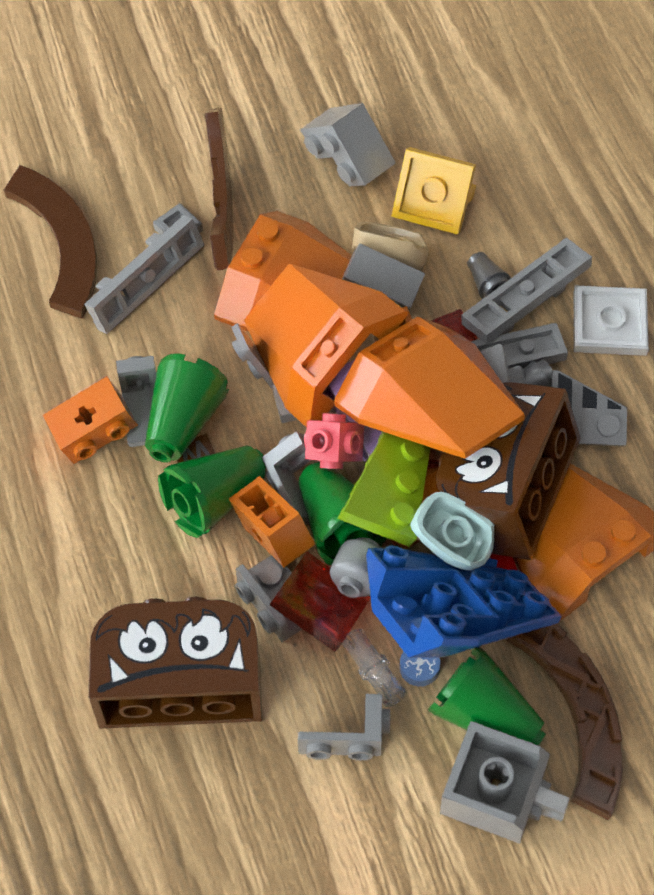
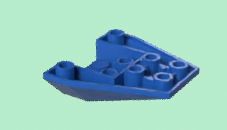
(448, 609)

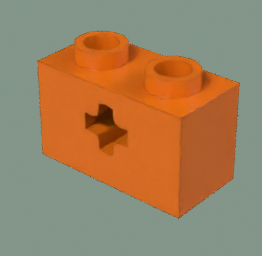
(90, 420)
(272, 521)

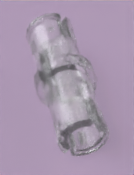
(374, 667)

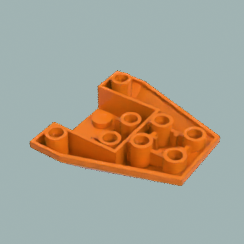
(311, 329)
(429, 390)

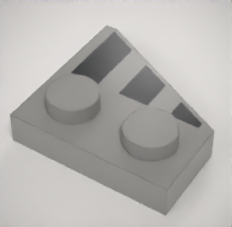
(596, 415)

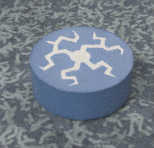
(419, 670)

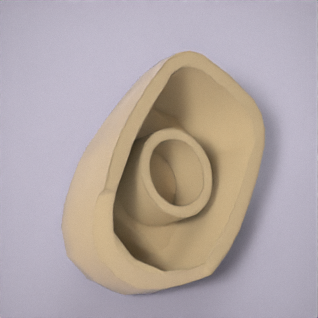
(396, 242)

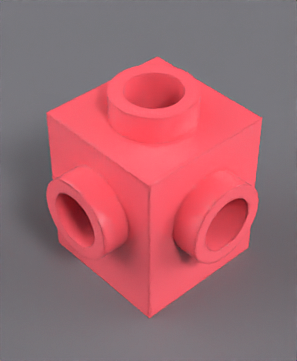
(334, 441)

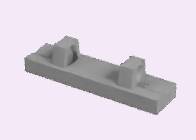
(144, 274)
(526, 291)

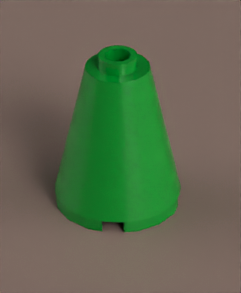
(182, 404)
(203, 485)
(324, 496)
(487, 697)

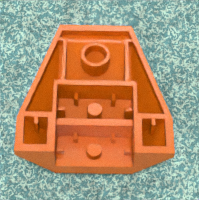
(263, 256)
(585, 539)

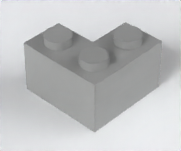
(351, 140)

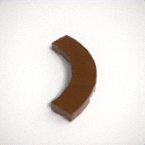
(222, 227)
(71, 231)
(592, 713)

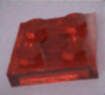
(316, 604)

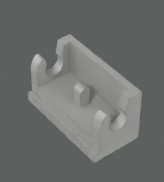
(384, 274)

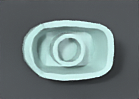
(454, 531)

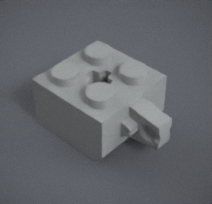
(519, 795)

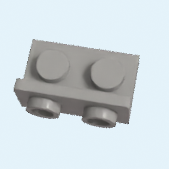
(260, 587)

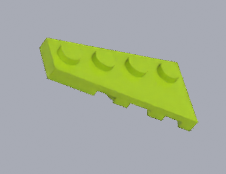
(389, 489)

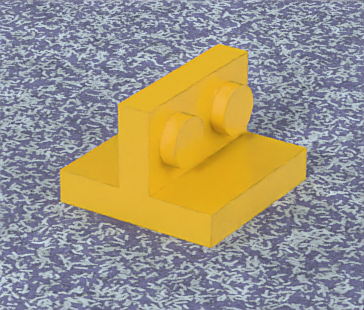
(434, 190)

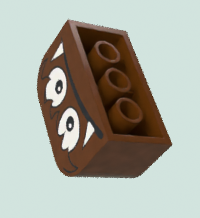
(520, 471)
(175, 664)

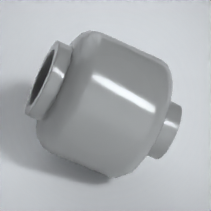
(350, 567)

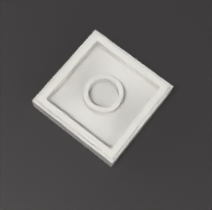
(610, 320)

